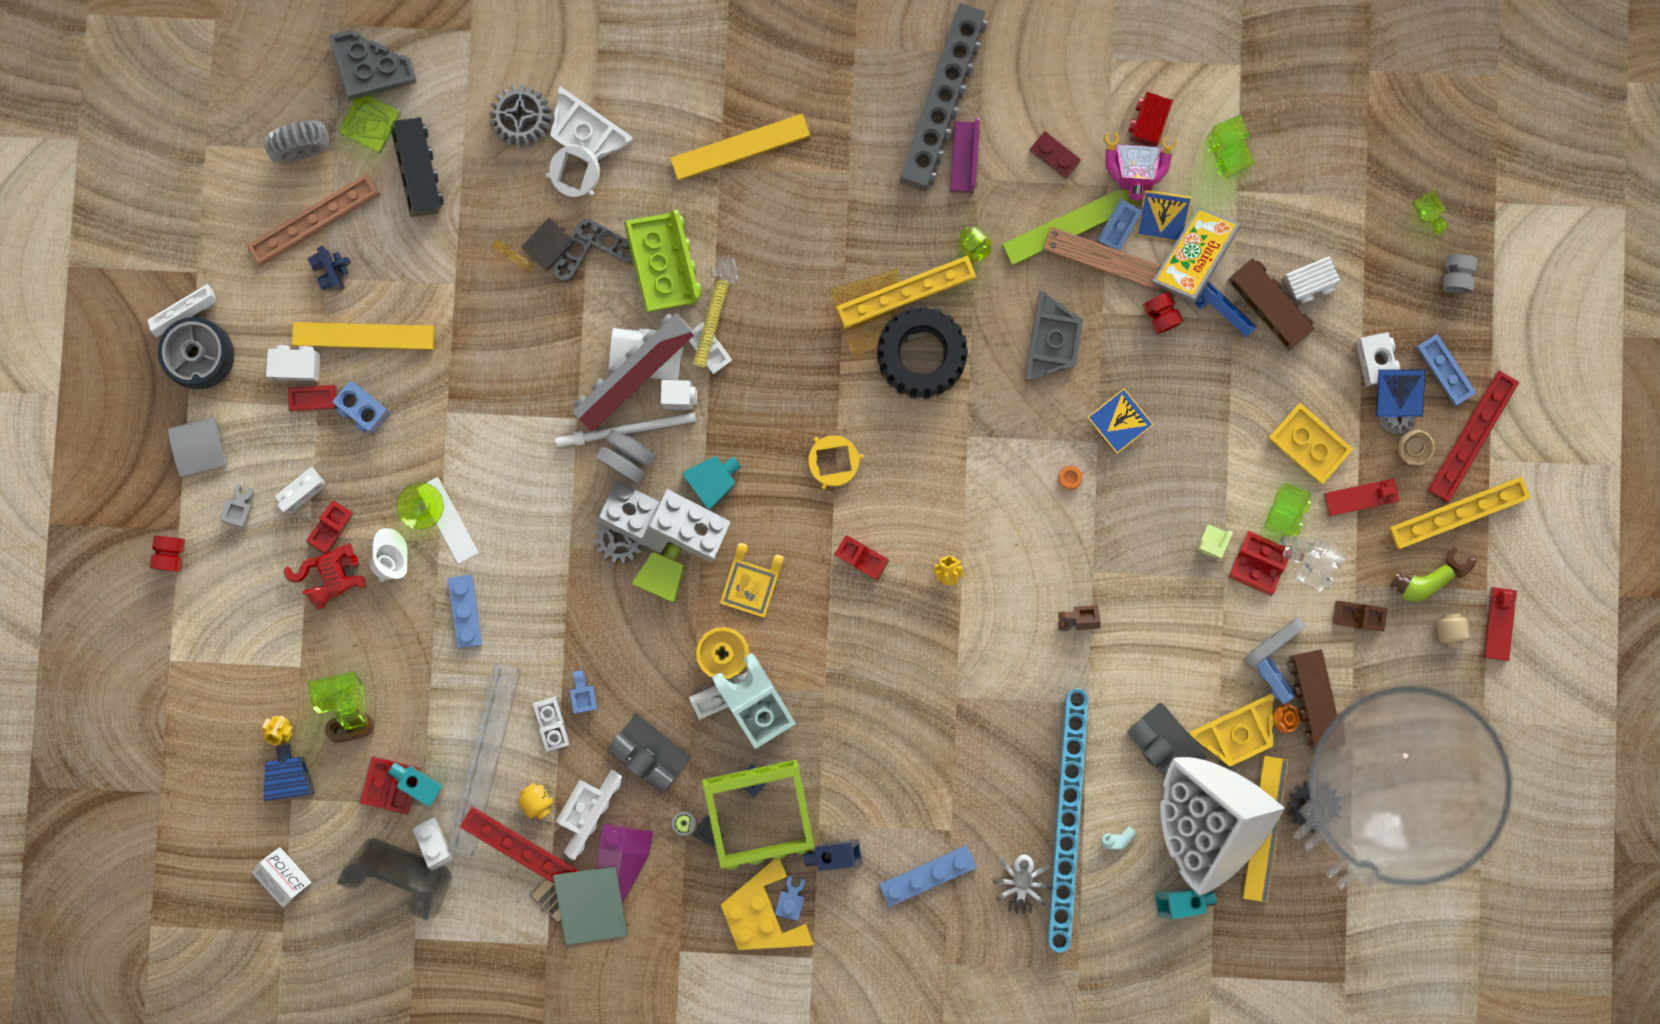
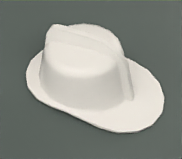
(388, 555)

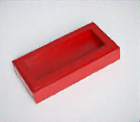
(312, 398)

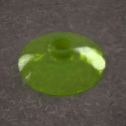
(408, 504)

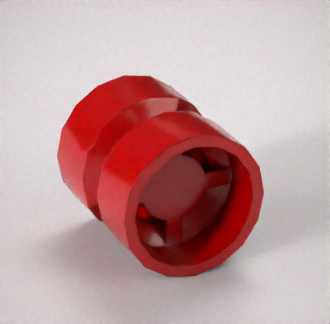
(1163, 313)
(167, 553)

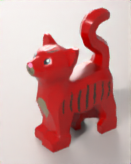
(332, 573)

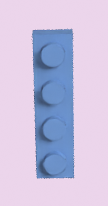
(928, 875)

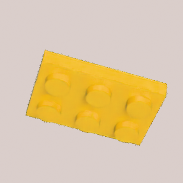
(1310, 443)

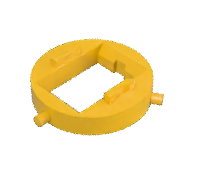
(836, 479)

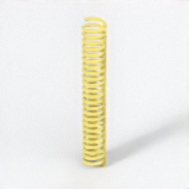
(705, 347)

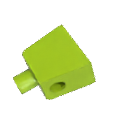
(661, 574)

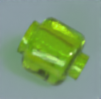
(975, 243)

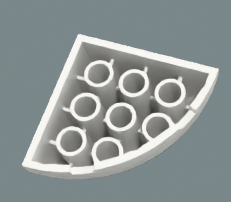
(1213, 820)

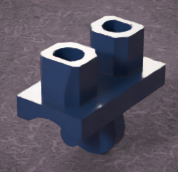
(323, 259)

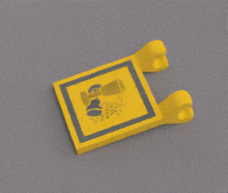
(750, 585)

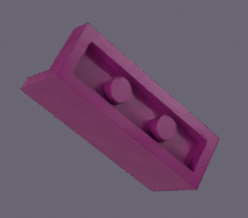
(965, 156)

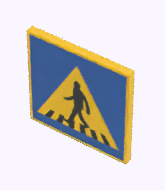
(1163, 215)
(1120, 421)

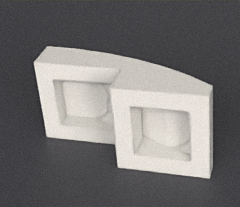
(717, 357)

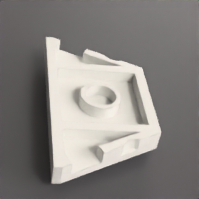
(580, 123)

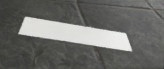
(453, 528)

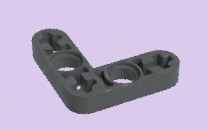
(586, 243)

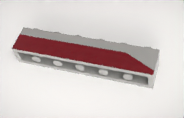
(637, 369)

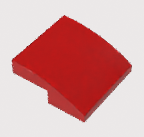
(1259, 563)
(381, 789)

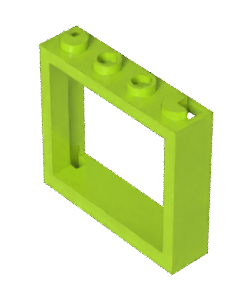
(750, 778)

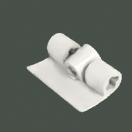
(624, 340)

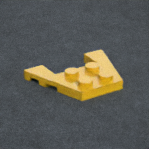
(753, 917)

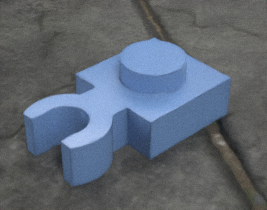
(790, 902)

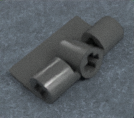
(1163, 739)
(648, 753)

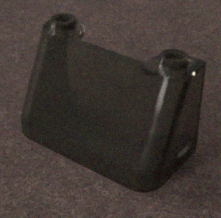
(401, 869)

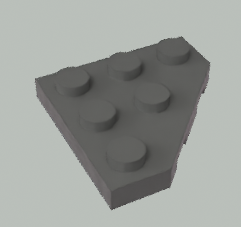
(369, 66)

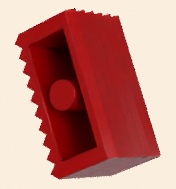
(1150, 120)

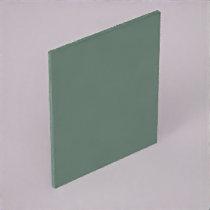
(590, 905)

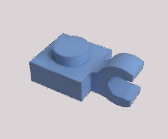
(583, 697)

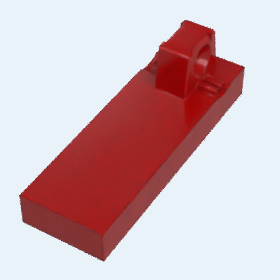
(1361, 497)
(1499, 624)

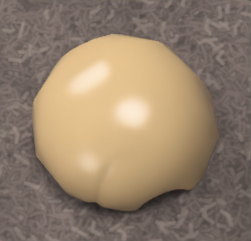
(1416, 447)

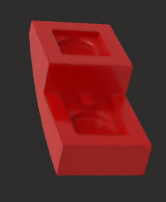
(329, 528)
(861, 557)

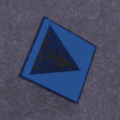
(1400, 392)

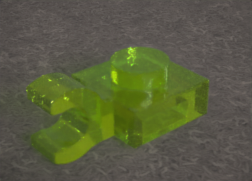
(1430, 208)

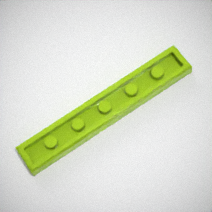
(1074, 222)

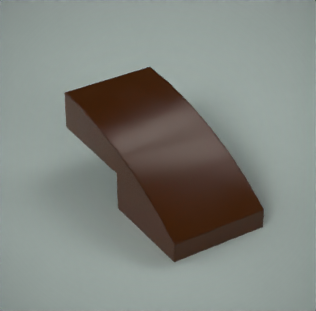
(1360, 616)

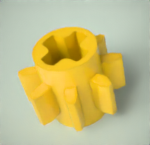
(948, 570)
(277, 730)

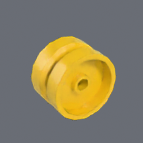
(710, 646)

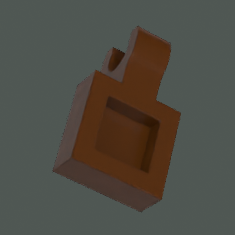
(1083, 617)

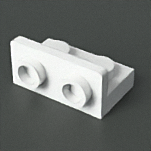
(300, 491)

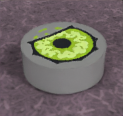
(684, 823)

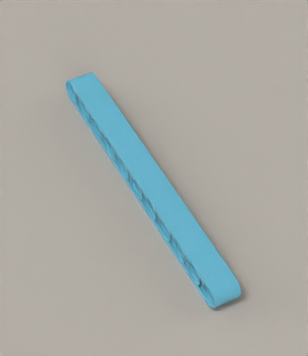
(1072, 830)

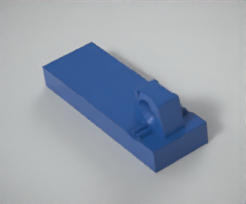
(1213, 296)

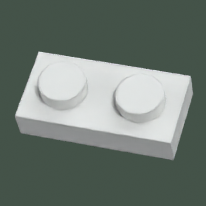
(432, 844)

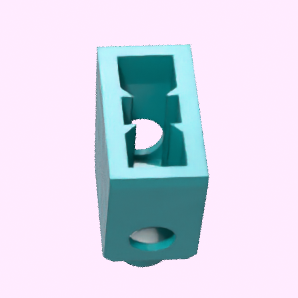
(712, 479)
(424, 791)
(1183, 903)

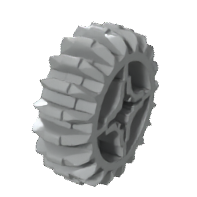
(520, 96)
(296, 141)

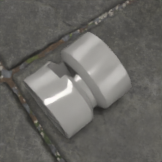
(1460, 272)

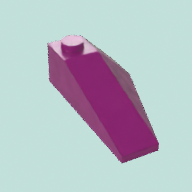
(626, 850)

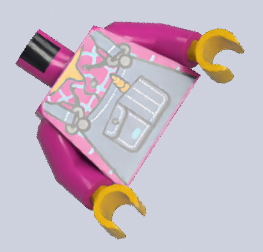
(1137, 166)

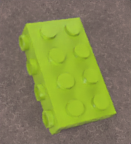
(662, 261)

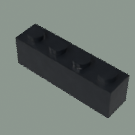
(416, 167)

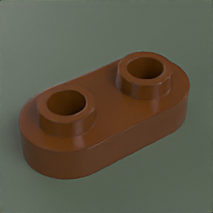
(349, 734)

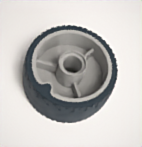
(210, 364)

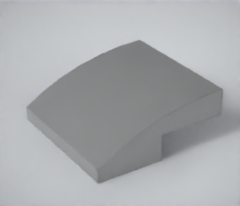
(197, 446)

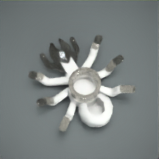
(1023, 881)

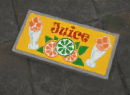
(1196, 254)

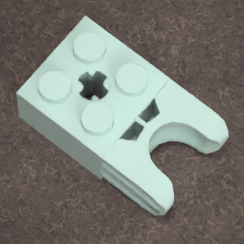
(752, 697)

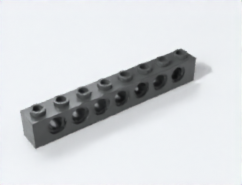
(965, 18)

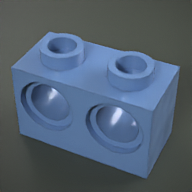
(363, 404)

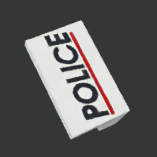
(281, 877)

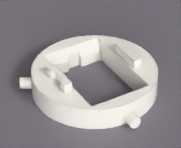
(558, 164)

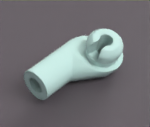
(1118, 842)

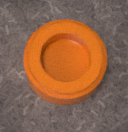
(1070, 477)

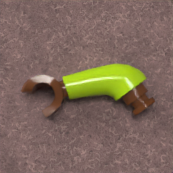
(1423, 587)

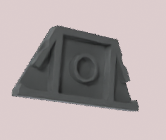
(1053, 339)

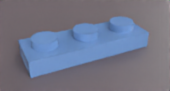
(1445, 370)
(465, 611)

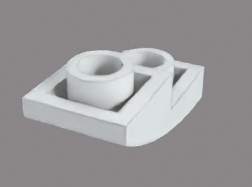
(551, 724)

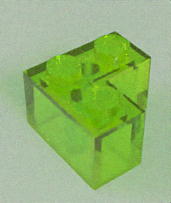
(1229, 146)
(344, 695)

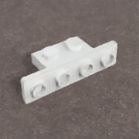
(584, 810)

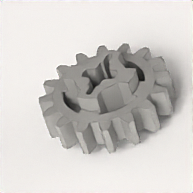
(613, 547)

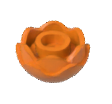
(1286, 718)

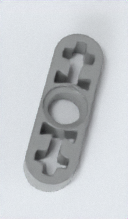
(1274, 642)

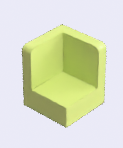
(1214, 542)

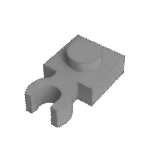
(237, 511)

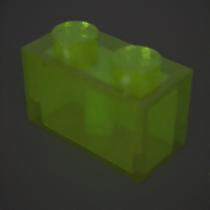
(1288, 510)

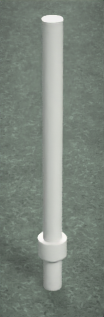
(579, 438)

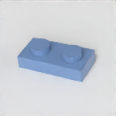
(1119, 225)
(1280, 687)

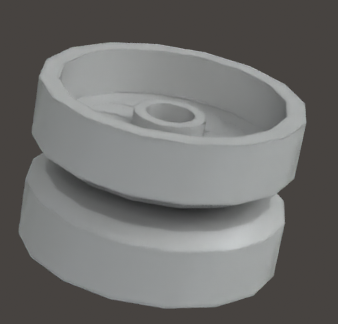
(627, 453)

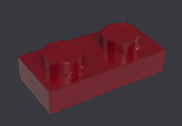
(1055, 154)

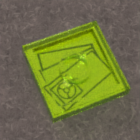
(369, 123)

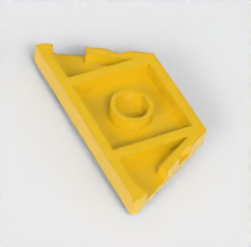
(1239, 732)

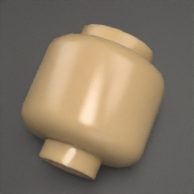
(1453, 630)

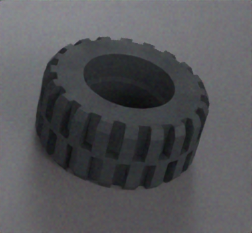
(929, 321)

